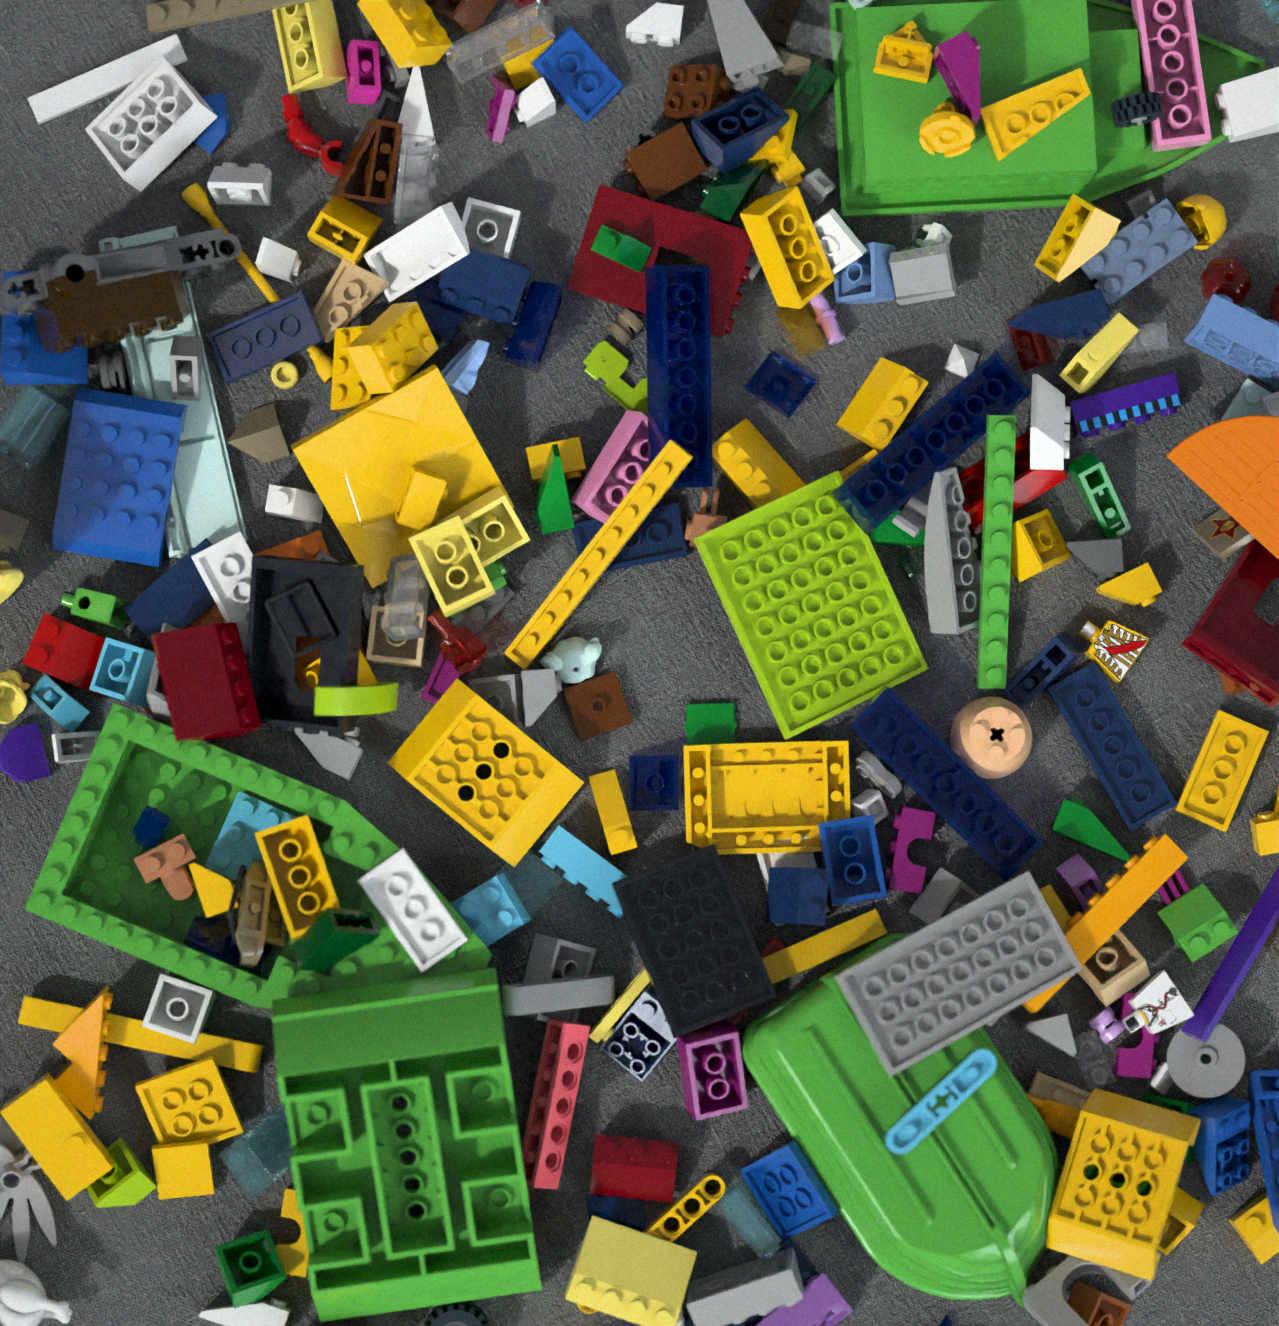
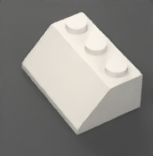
(1048, 426)

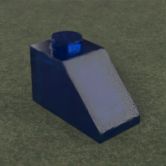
(151, 827)

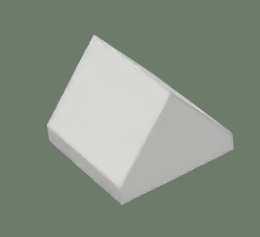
(818, 185)

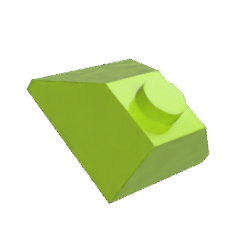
(125, 1182)

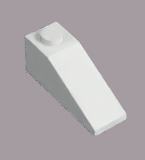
(415, 110)
(253, 1314)

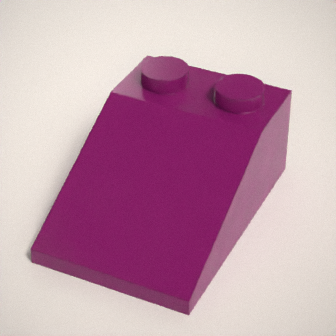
(960, 70)

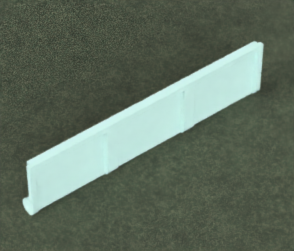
(203, 487)

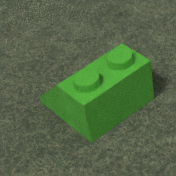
(1196, 922)

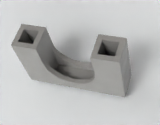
(1046, 1298)

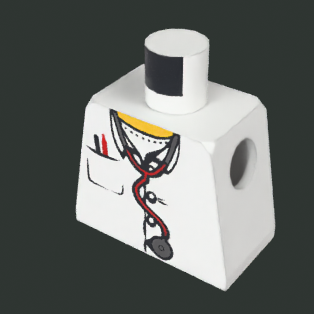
(1157, 1006)

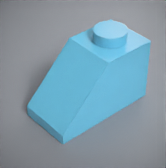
(58, 703)

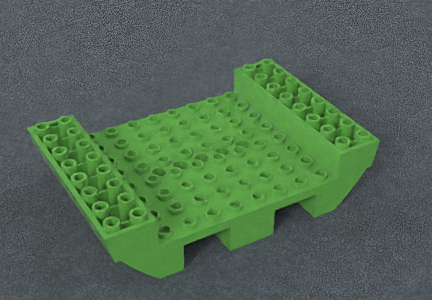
(337, 1073)

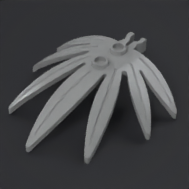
(20, 1184)

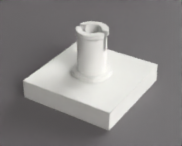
(837, 241)

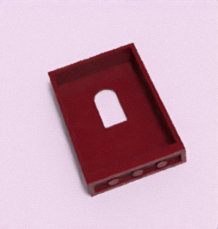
(657, 226)
(1234, 636)

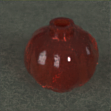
(1226, 268)

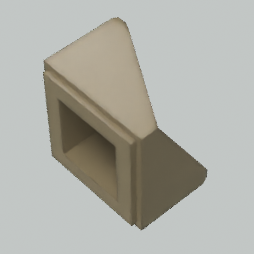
(795, 62)

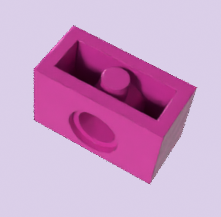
(363, 72)

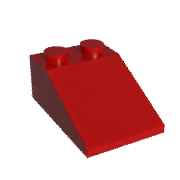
(65, 652)

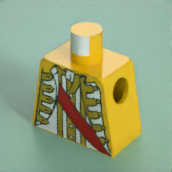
(1112, 647)

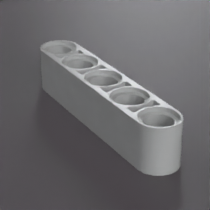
(558, 994)

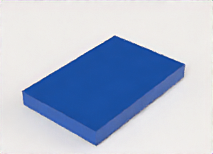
(577, 74)

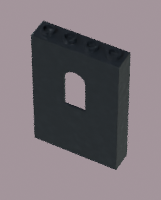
(268, 659)

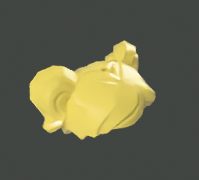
(12, 696)

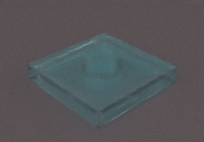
(531, 881)

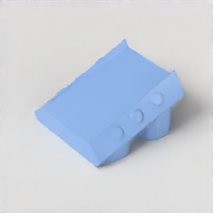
(463, 368)

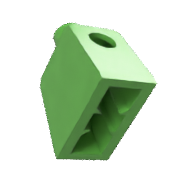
(96, 607)

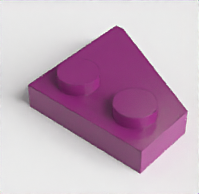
(499, 109)

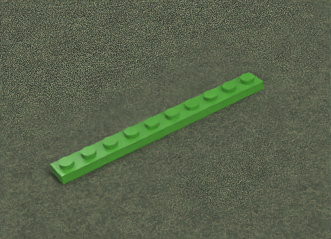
(996, 551)

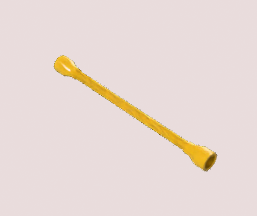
(197, 200)

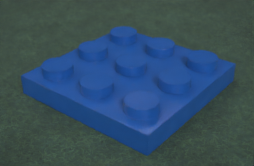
(789, 1190)

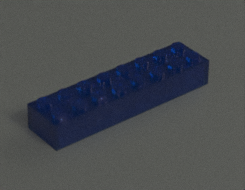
(680, 367)
(930, 443)
(945, 782)

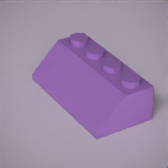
(819, 1307)

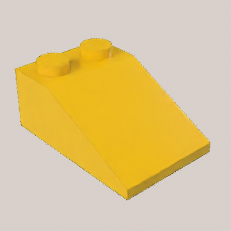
(1076, 238)

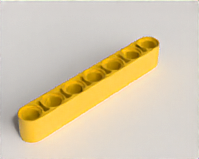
(684, 1217)

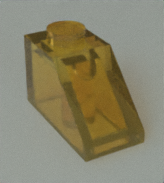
(800, 331)

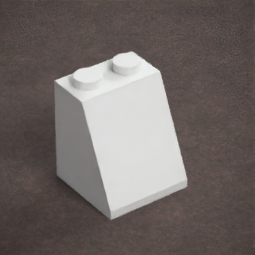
(1250, 105)

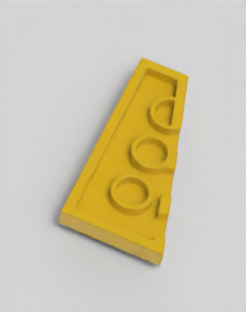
(1024, 114)

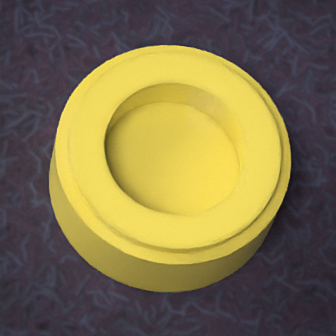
(285, 375)

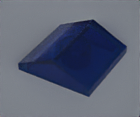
(780, 384)
(655, 783)

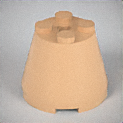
(972, 733)

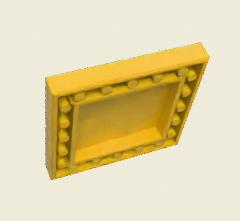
(368, 453)

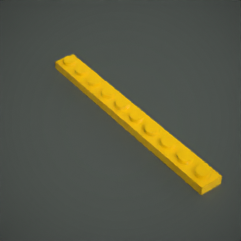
(598, 554)

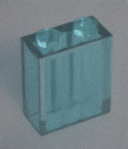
(32, 426)
(749, 1222)

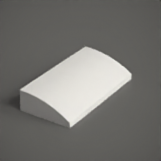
(419, 251)

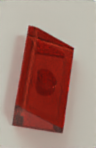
(1030, 348)

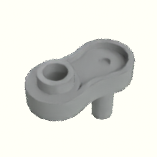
(871, 767)

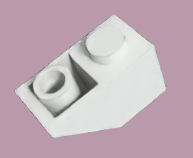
(659, 24)

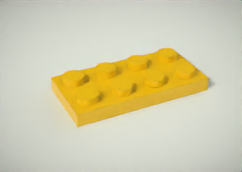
(1221, 771)

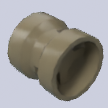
(625, 326)

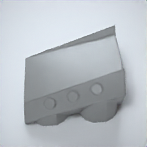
(922, 274)

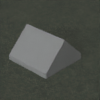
(1053, 1030)

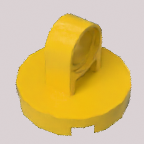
(946, 131)

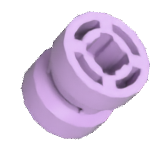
(1102, 1019)

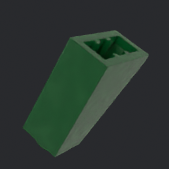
(334, 937)

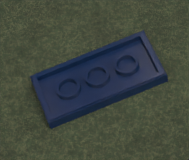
(265, 337)
(656, 539)
(174, 598)

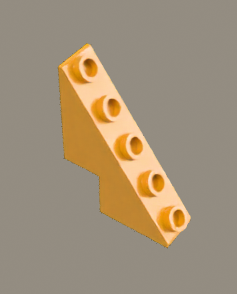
(84, 1046)

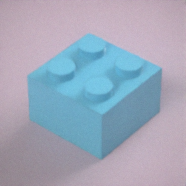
(123, 672)
(492, 910)

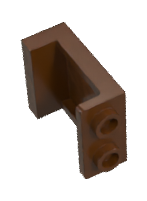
(664, 162)

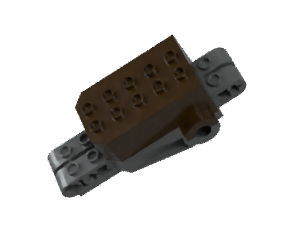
(116, 291)

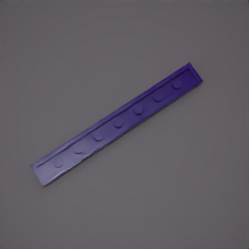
(1235, 963)

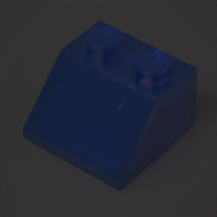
(441, 318)

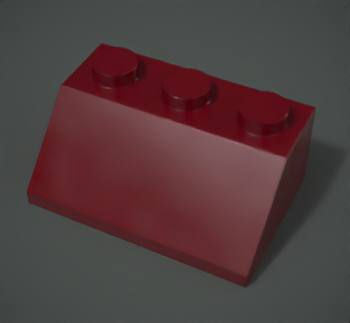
(634, 1168)

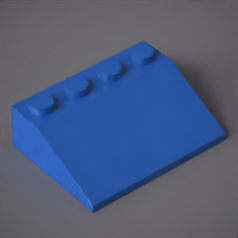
(24, 357)

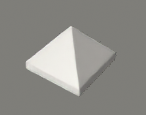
(961, 361)

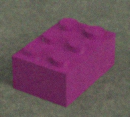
(712, 1071)

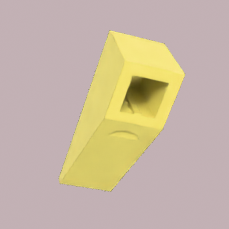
(1099, 354)

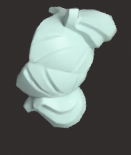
(571, 654)

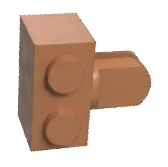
(703, 521)
(168, 864)

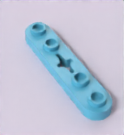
(960, 1082)

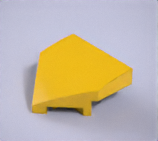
(904, 55)

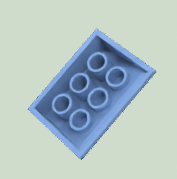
(1238, 338)

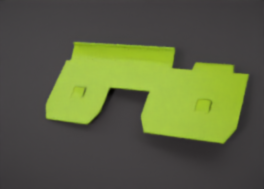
(609, 365)

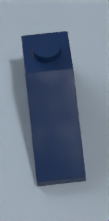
(1043, 670)

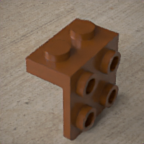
(695, 90)

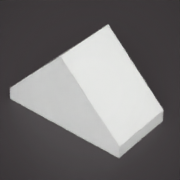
(74, 746)

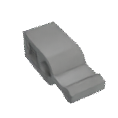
(913, 515)

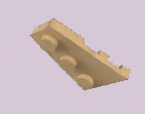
(346, 297)

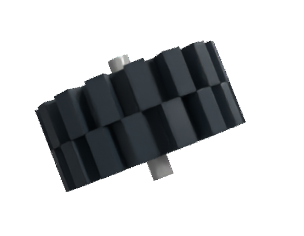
(1136, 109)

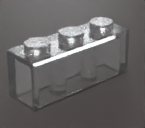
(405, 599)

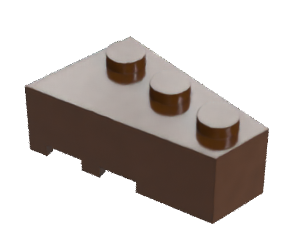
(372, 163)

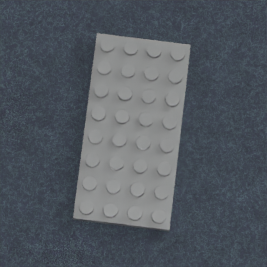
(958, 973)

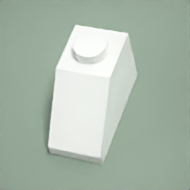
(535, 103)
(277, 260)
(294, 504)

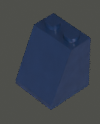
(797, 896)

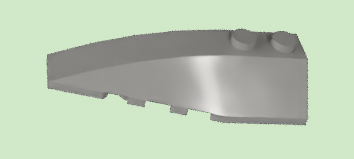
(950, 559)

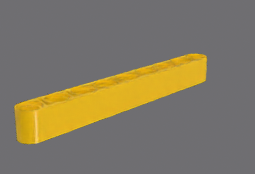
(130, 1033)

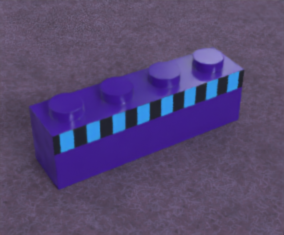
(1124, 405)

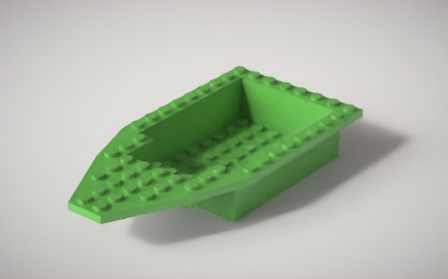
(1021, 47)
(99, 891)

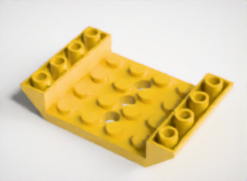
(517, 798)
(1117, 1223)

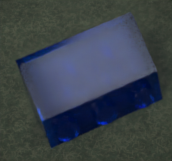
(533, 324)

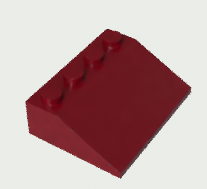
(206, 682)

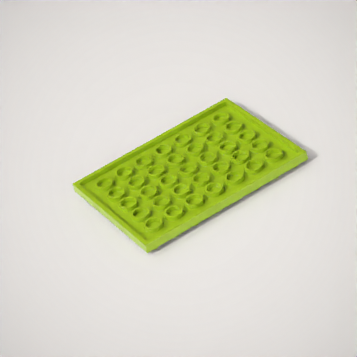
(810, 605)

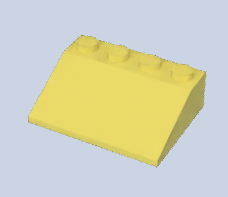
(630, 1274)

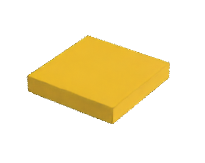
(183, 1169)

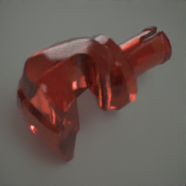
(458, 644)

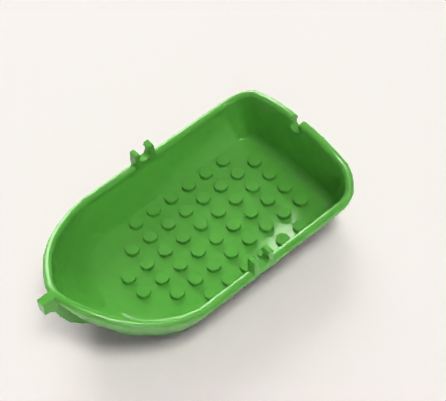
(957, 1209)

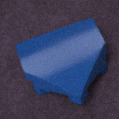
(216, 132)

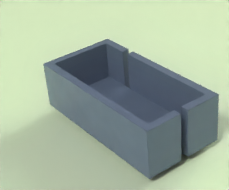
(1139, 252)

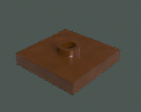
(598, 706)

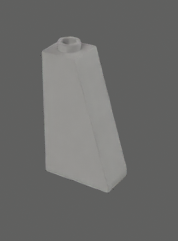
(742, 40)

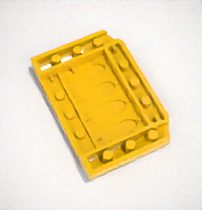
(764, 794)

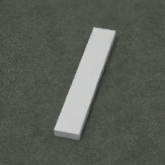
(103, 80)

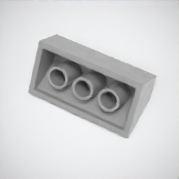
(746, 1290)

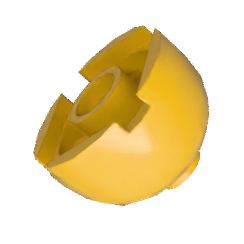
(1204, 218)

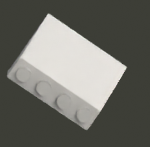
(150, 123)

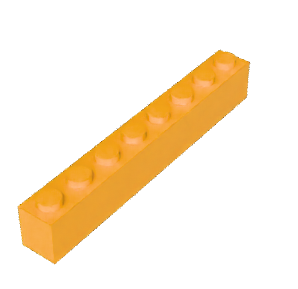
(1117, 903)

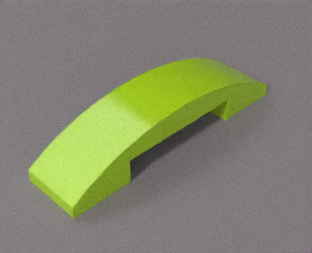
(356, 699)

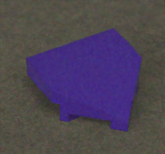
(24, 754)

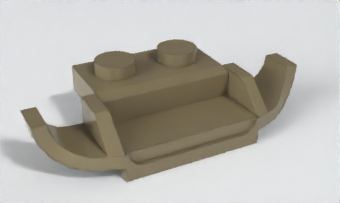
(259, 915)

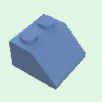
(866, 278)

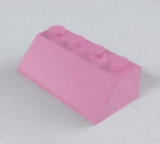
(616, 468)

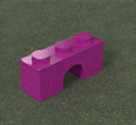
(904, 874)
(1139, 1058)

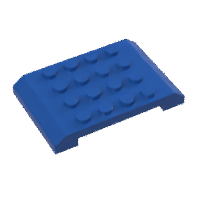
(118, 476)

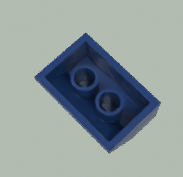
(484, 285)

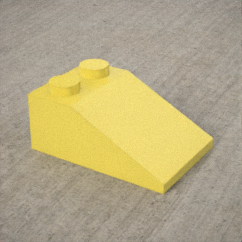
(452, 566)

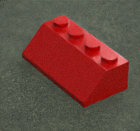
(1027, 483)

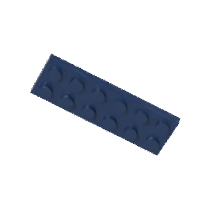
(1111, 746)

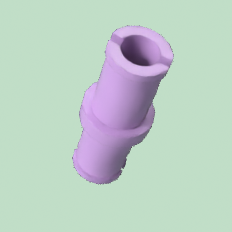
(826, 319)

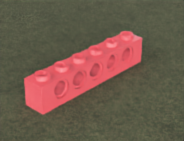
(553, 1102)

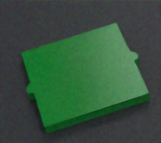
(710, 723)

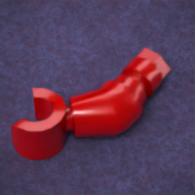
(305, 140)

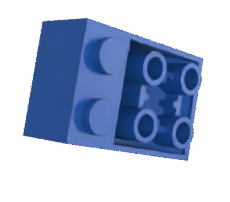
(1222, 1142)

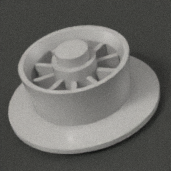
(1207, 1067)

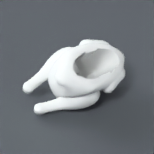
(24, 1297)

